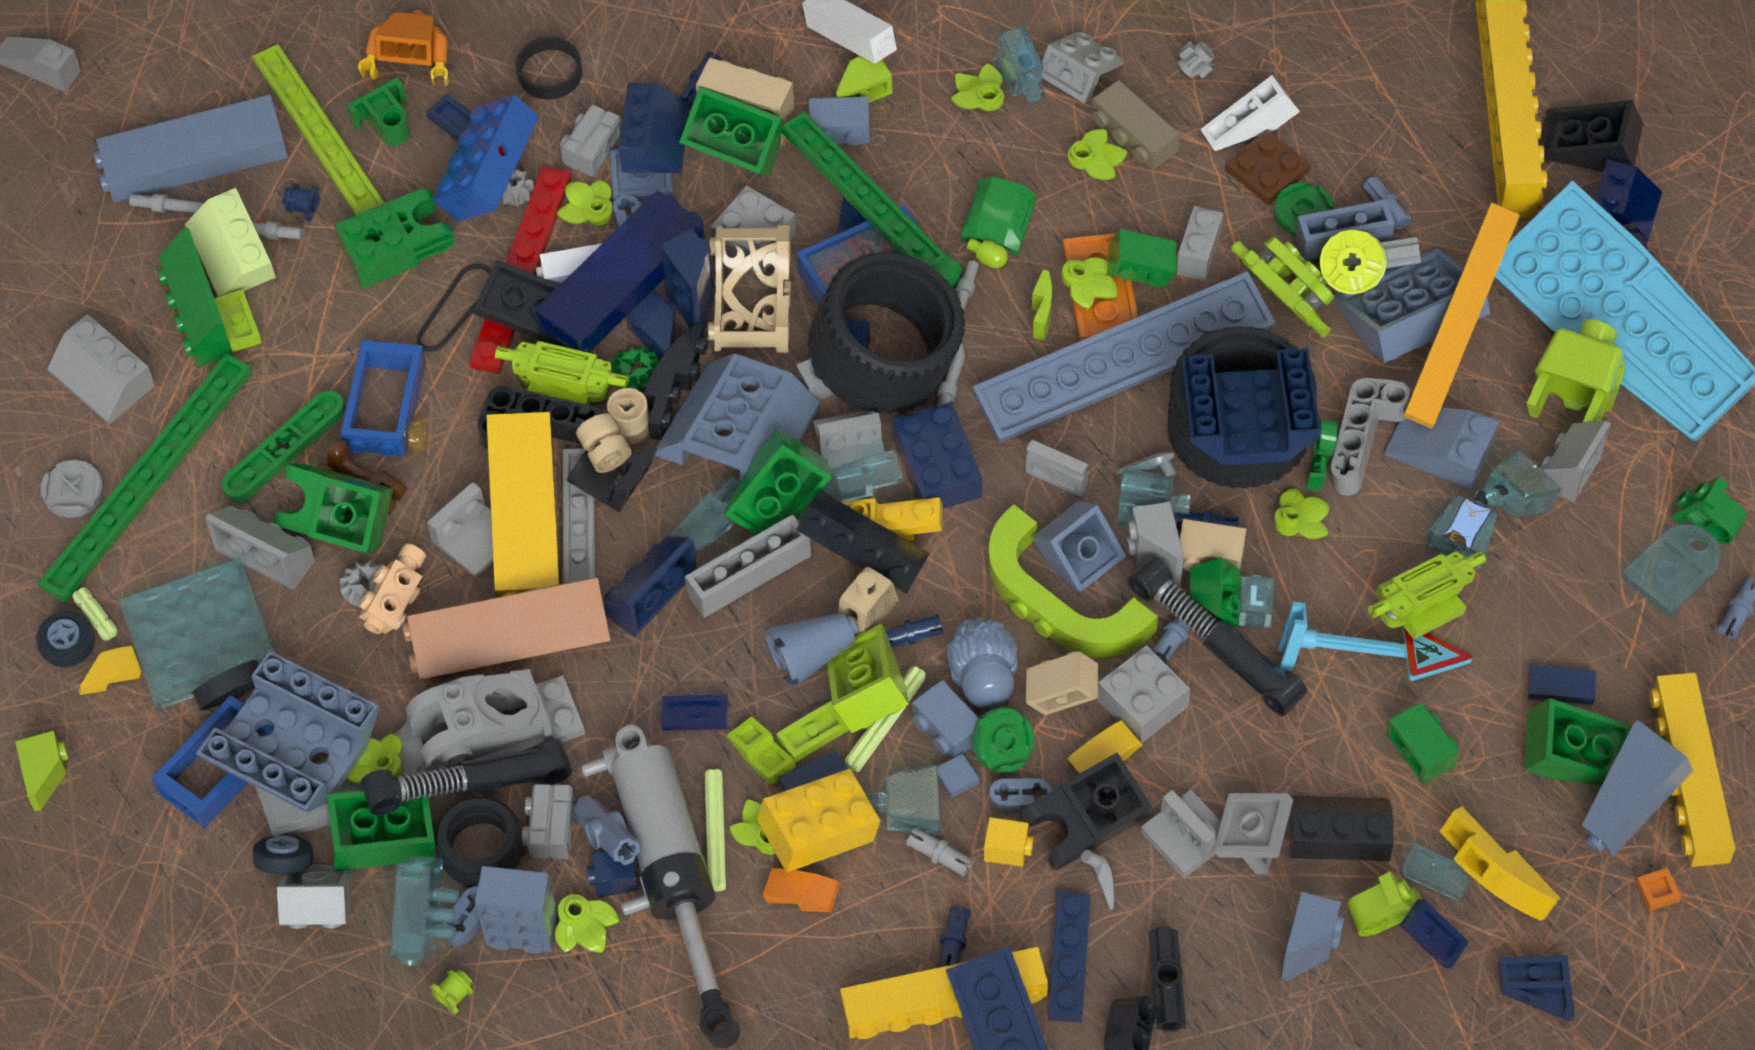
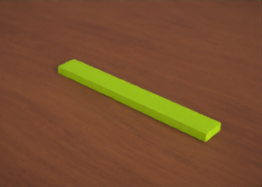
(317, 130)

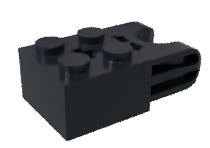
(1082, 816)

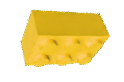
(818, 820)

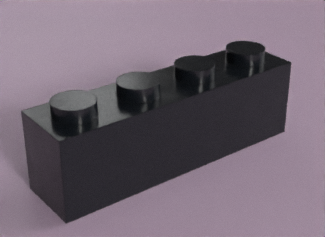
(862, 541)

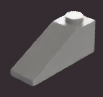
(41, 60)

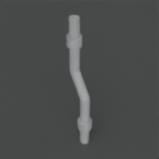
(162, 203)
(964, 291)

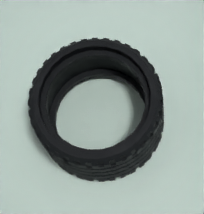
(903, 287)
(1233, 351)

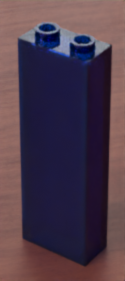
(615, 275)

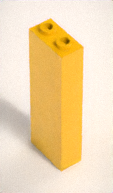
(522, 502)

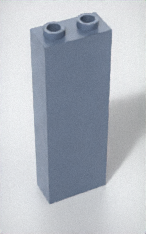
(190, 148)

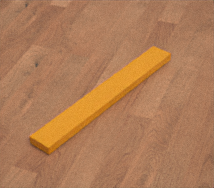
(1461, 315)

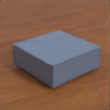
(957, 776)

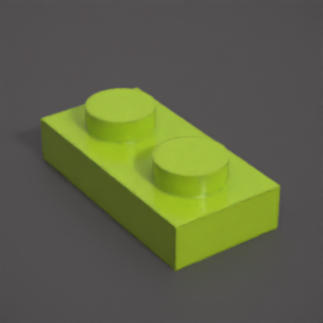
(238, 320)
(812, 732)

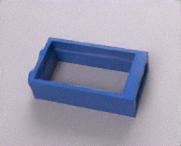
(384, 356)
(218, 798)

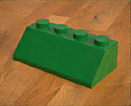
(193, 301)

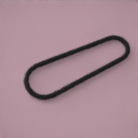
(438, 307)

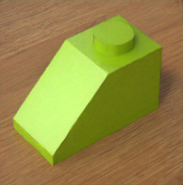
(865, 80)
(41, 766)

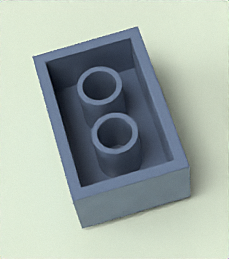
(516, 909)

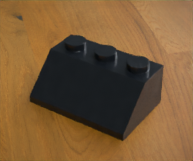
(1341, 828)

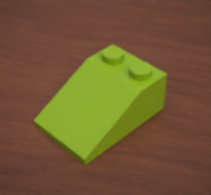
(866, 680)

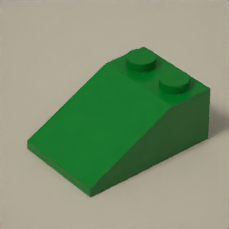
(778, 483)
(1572, 742)

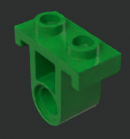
(383, 112)
(1711, 510)

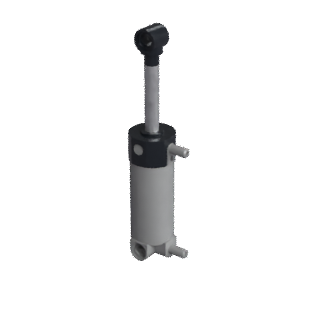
(669, 859)

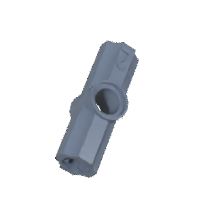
(606, 830)

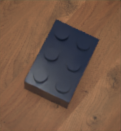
(937, 455)

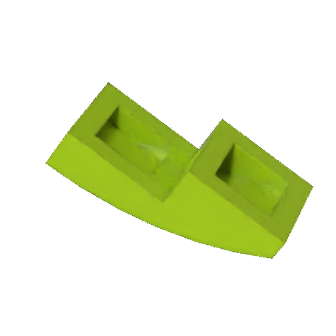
(1043, 305)
(761, 751)

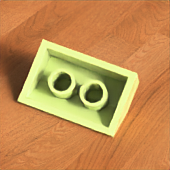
(229, 244)

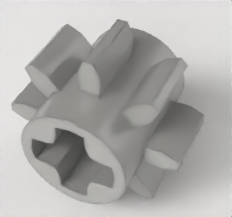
(1196, 59)
(518, 189)

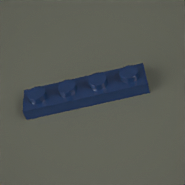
(1069, 957)

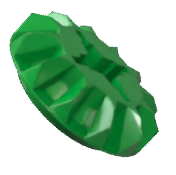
(641, 376)

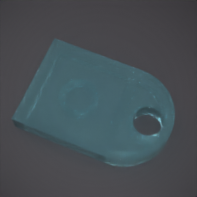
(1671, 569)

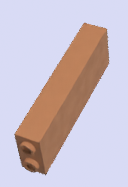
(506, 628)

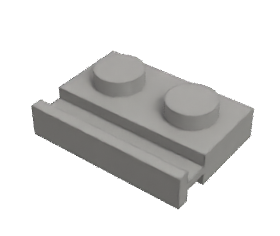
(1056, 468)

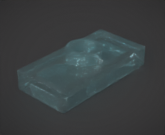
(1436, 872)

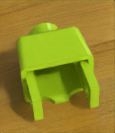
(1580, 370)

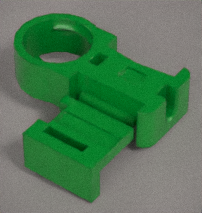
(1324, 448)

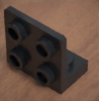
(614, 486)

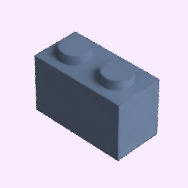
(842, 118)
(945, 719)

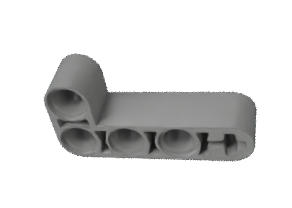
(1356, 436)

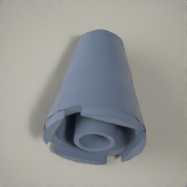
(809, 644)

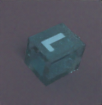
(1256, 601)

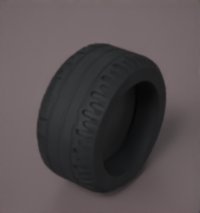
(472, 812)

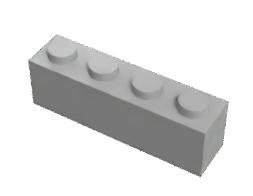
(747, 566)

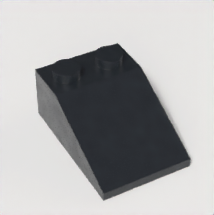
(1592, 134)

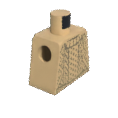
(869, 599)

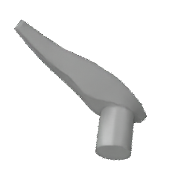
(1154, 461)
(1102, 874)

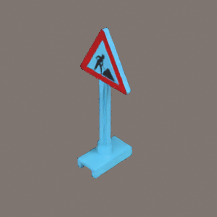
(1423, 655)

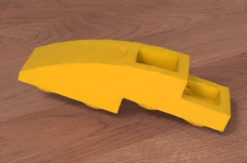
(903, 517)
(1499, 872)

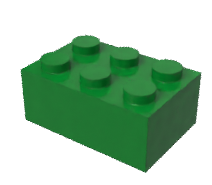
(374, 840)

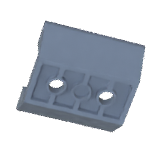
(752, 417)
(307, 719)

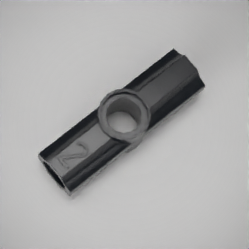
(1167, 996)

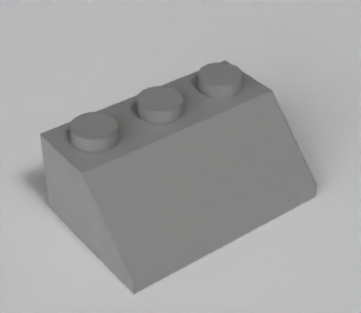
(100, 369)
(260, 545)

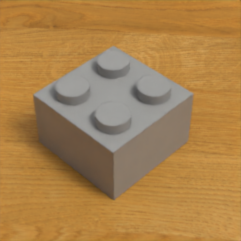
(753, 211)
(1143, 694)

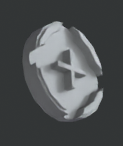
(72, 488)

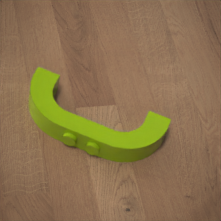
(1051, 616)

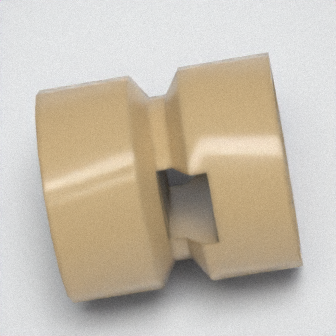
(630, 413)
(602, 440)

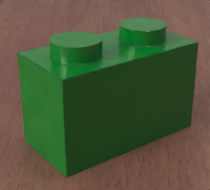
(1142, 258)
(1423, 742)

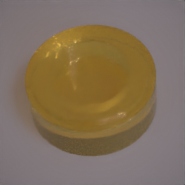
(417, 436)

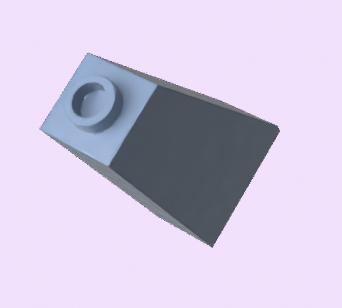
(1635, 787)

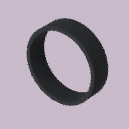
(544, 44)
(231, 682)

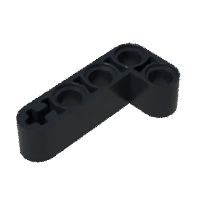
(525, 401)

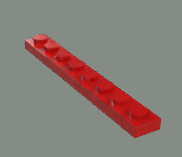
(525, 254)

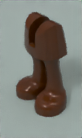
(339, 461)

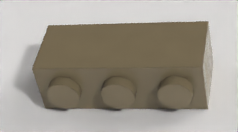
(1135, 125)

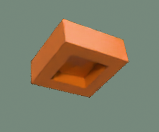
(1658, 889)

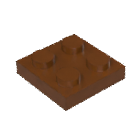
(1267, 166)

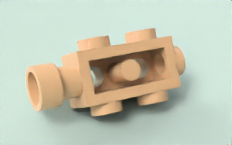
(391, 592)

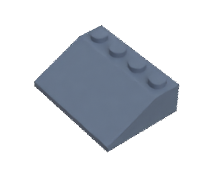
(1404, 305)

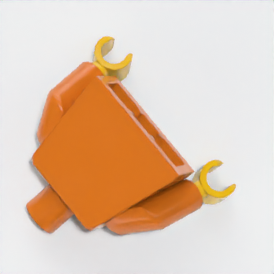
(408, 40)

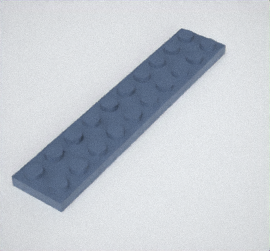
(1115, 358)

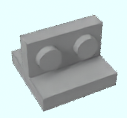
(849, 437)
(1253, 828)
(1183, 832)

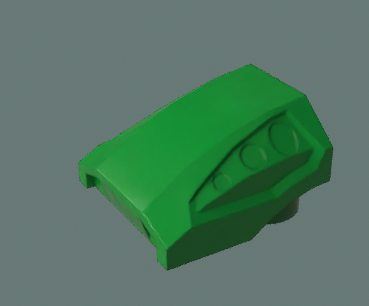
(999, 213)

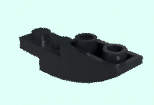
(672, 374)

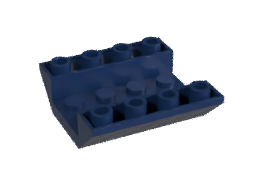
(1252, 413)

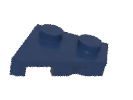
(1539, 983)

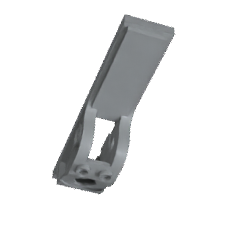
(465, 728)

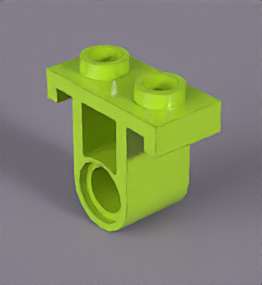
(1382, 905)

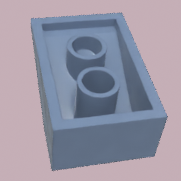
(1451, 449)

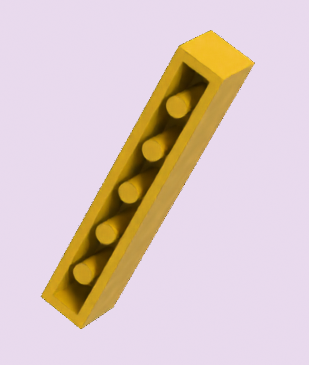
(1700, 796)
(922, 997)

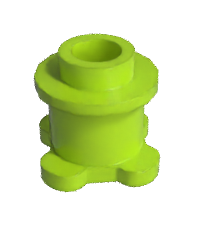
(452, 990)

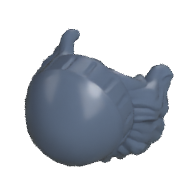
(983, 662)

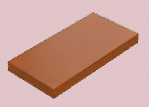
(1103, 312)

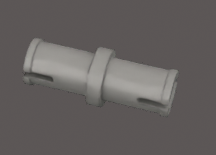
(940, 851)

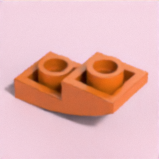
(805, 889)

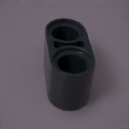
(1130, 1024)

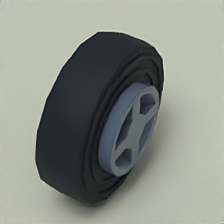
(62, 628)
(282, 854)

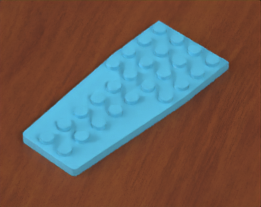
(1585, 265)

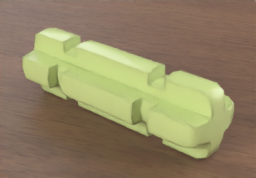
(95, 614)

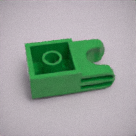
(391, 239)
(327, 508)

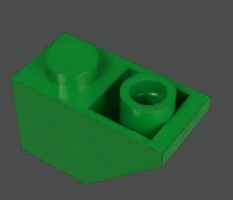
(1217, 588)

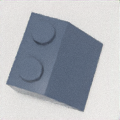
(1079, 545)
(1313, 934)

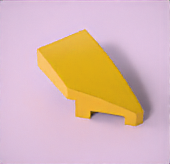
(111, 667)

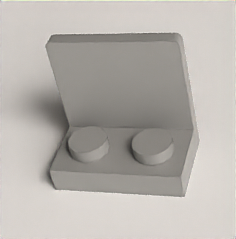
(1077, 64)
(465, 530)

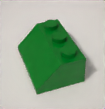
(733, 131)

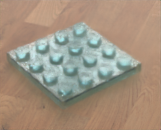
(195, 630)

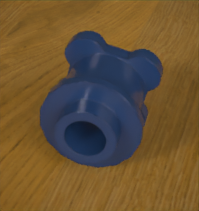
(301, 200)

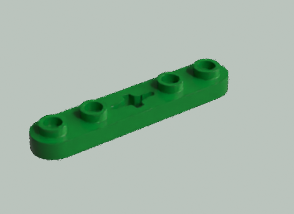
(298, 432)

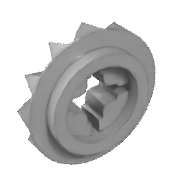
(350, 584)

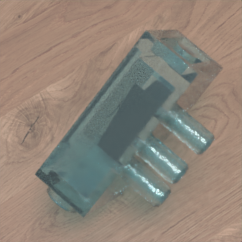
(419, 910)

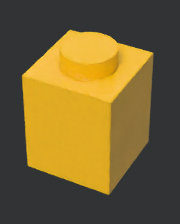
(1007, 842)

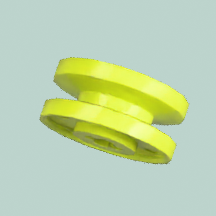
(1341, 248)

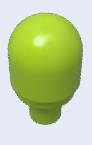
(988, 253)

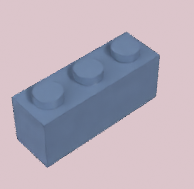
(1317, 228)

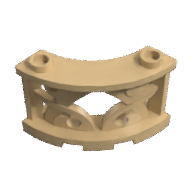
(774, 326)

